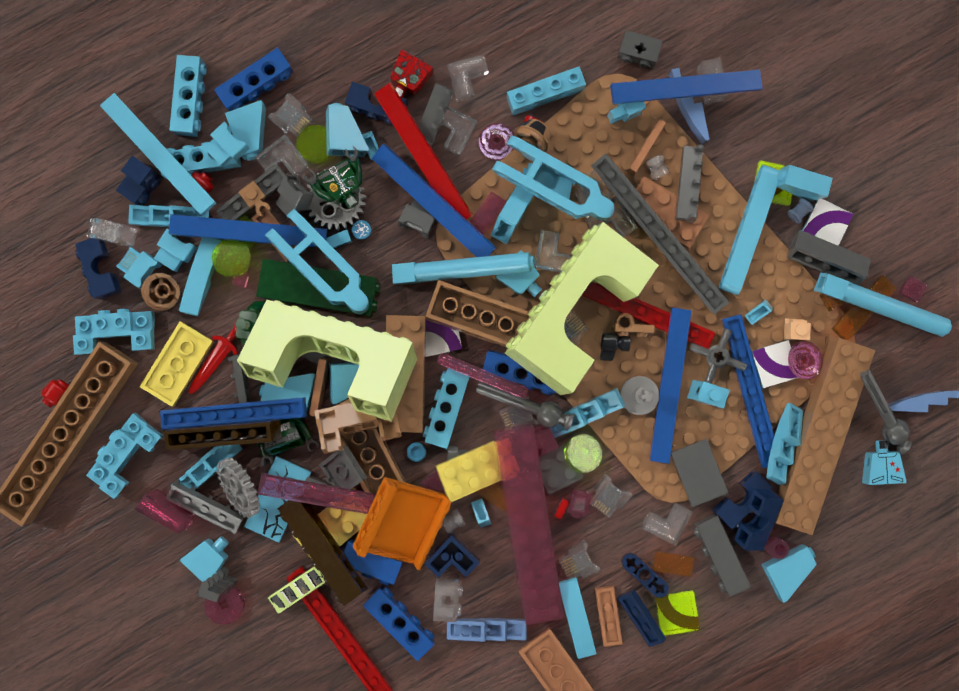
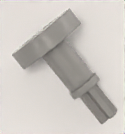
(639, 395)

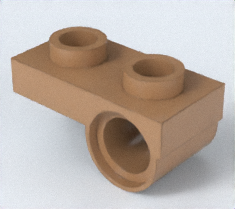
(641, 330)

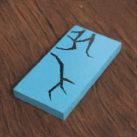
(268, 519)

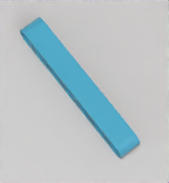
(749, 230)

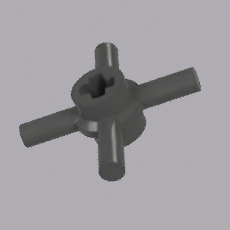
(724, 353)

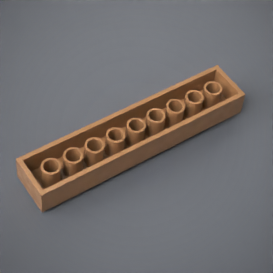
(64, 433)
(823, 433)

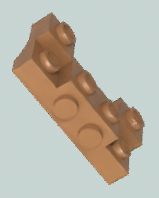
(343, 419)

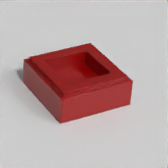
(561, 508)

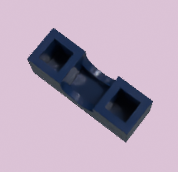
(359, 102)
(91, 253)
(732, 513)
(754, 534)

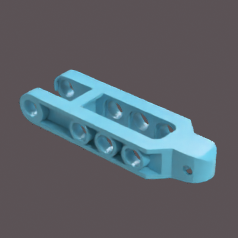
(596, 204)
(351, 294)

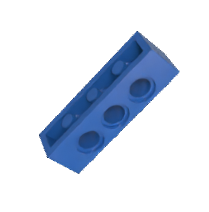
(257, 70)
(495, 358)
(415, 647)

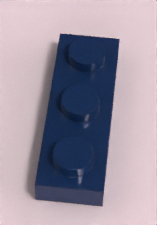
(642, 618)

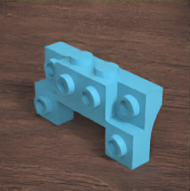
(111, 325)
(119, 451)

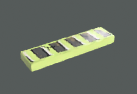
(296, 589)

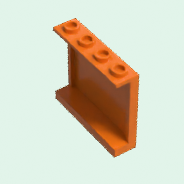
(402, 522)

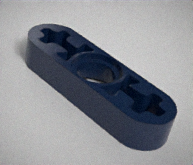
(658, 580)

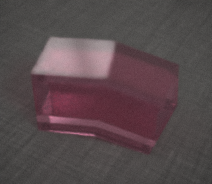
(241, 280)

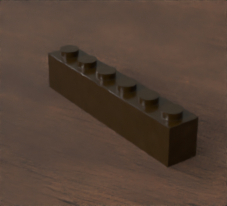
(223, 434)
(323, 550)

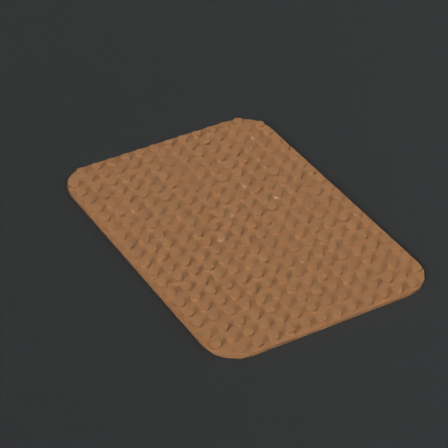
(581, 137)

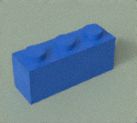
(374, 565)

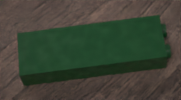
(286, 284)

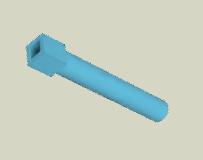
(462, 268)
(882, 304)

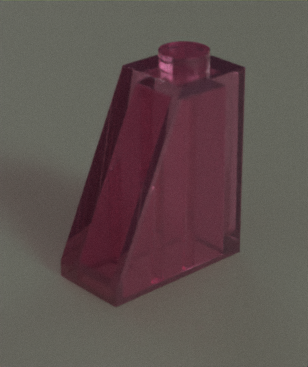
(165, 512)

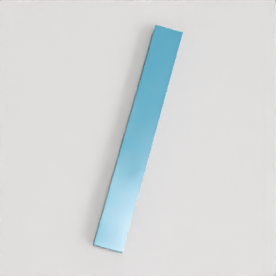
(158, 154)

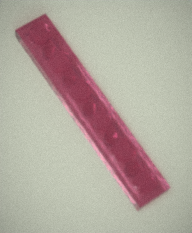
(315, 493)

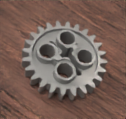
(340, 216)
(238, 487)

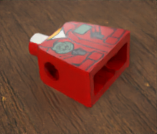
(410, 74)

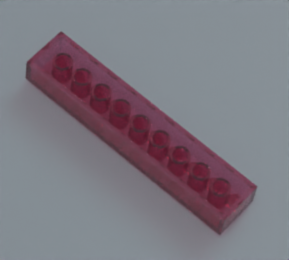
(528, 523)

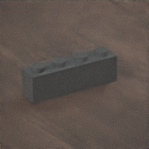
(828, 257)
(721, 554)

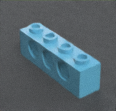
(184, 67)
(546, 90)
(207, 164)
(442, 438)

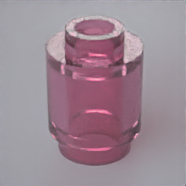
(780, 551)

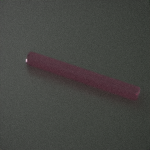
(482, 375)

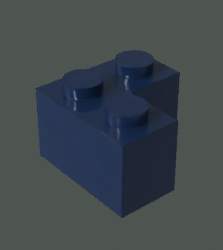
(138, 182)
(452, 552)

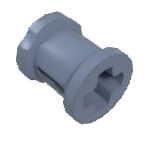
(800, 210)

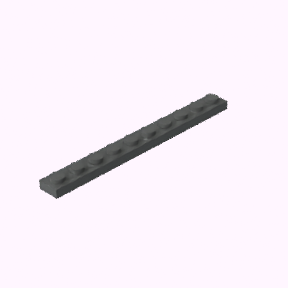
(660, 233)

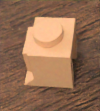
(797, 329)

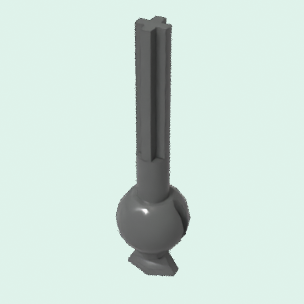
(548, 413)
(894, 430)

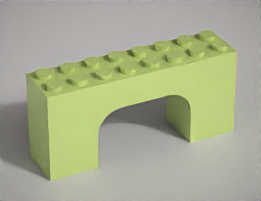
(289, 332)
(542, 341)

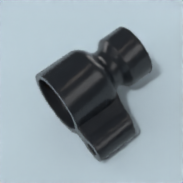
(610, 343)

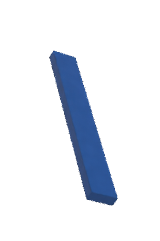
(685, 87)
(433, 202)
(235, 230)
(670, 385)
(750, 388)
(234, 413)

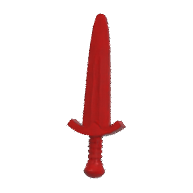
(215, 358)

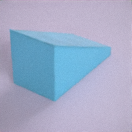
(371, 143)
(339, 239)
(759, 312)
(481, 513)

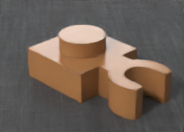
(253, 197)

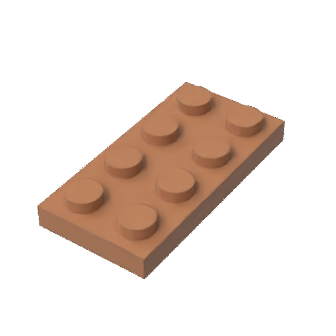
(664, 205)
(553, 664)

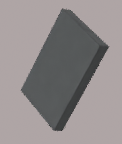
(699, 472)

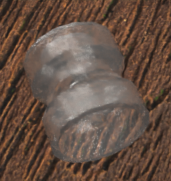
(657, 167)
(453, 521)

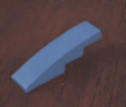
(692, 113)
(920, 402)
(487, 629)

